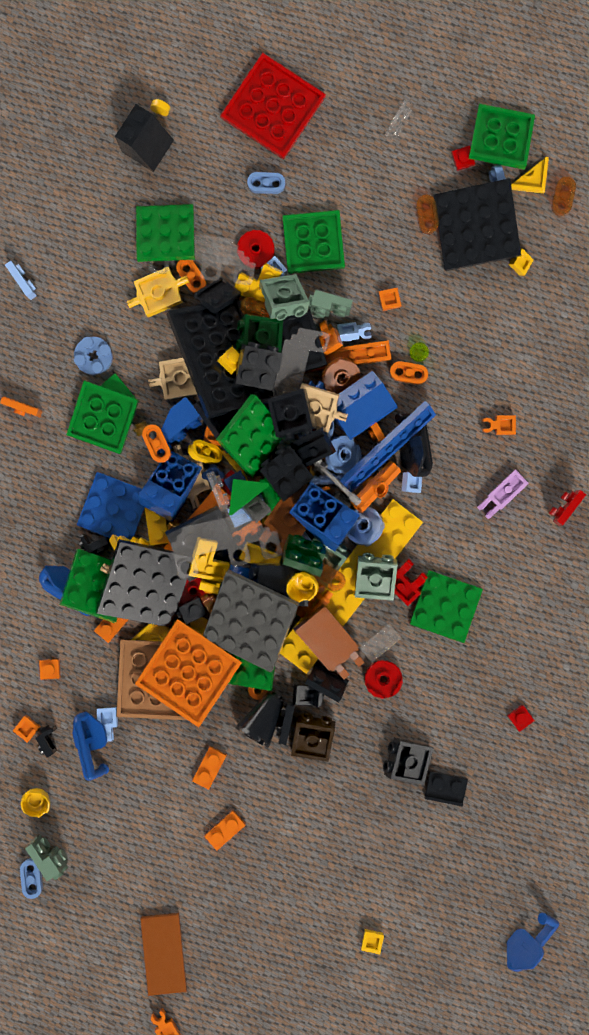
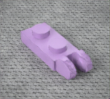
(504, 492)

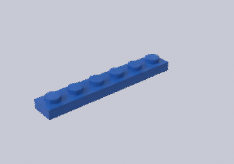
(388, 446)

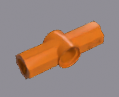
(376, 486)

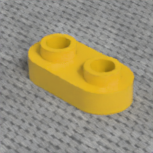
(205, 452)

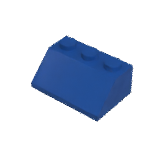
(365, 404)

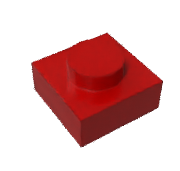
(461, 159)
(520, 718)

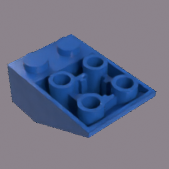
(179, 421)
(169, 486)
(324, 516)

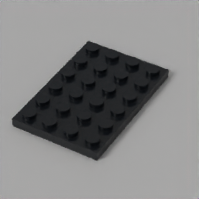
(202, 341)

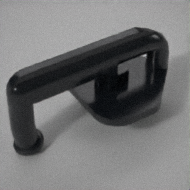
(416, 451)

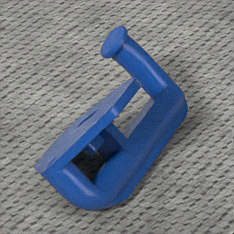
(57, 579)
(88, 736)
(524, 950)

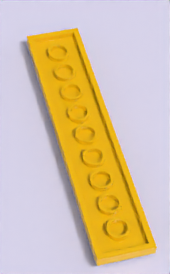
(398, 530)

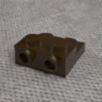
(313, 737)

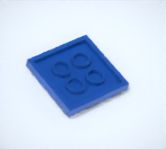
(111, 508)

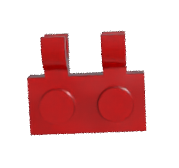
(563, 513)
(404, 587)

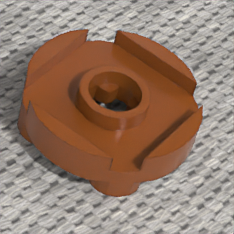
(337, 367)

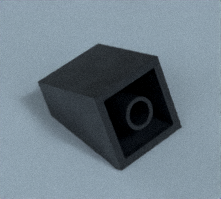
(143, 138)
(274, 576)

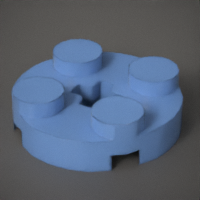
(87, 346)
(352, 452)
(372, 532)

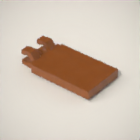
(282, 521)
(328, 640)

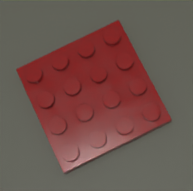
(273, 106)

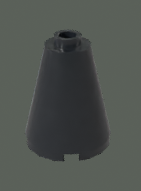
(262, 719)

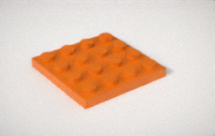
(188, 673)

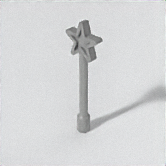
(321, 467)

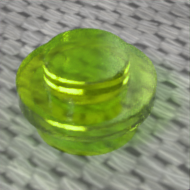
(419, 352)

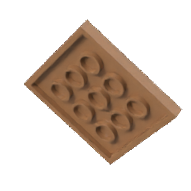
(133, 700)

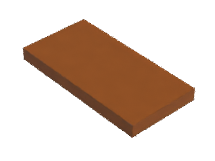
(163, 954)

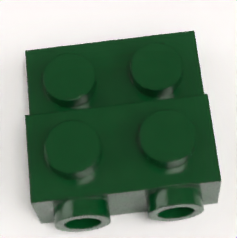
(259, 330)
(304, 554)

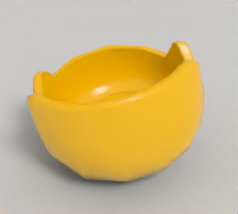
(302, 587)
(31, 800)

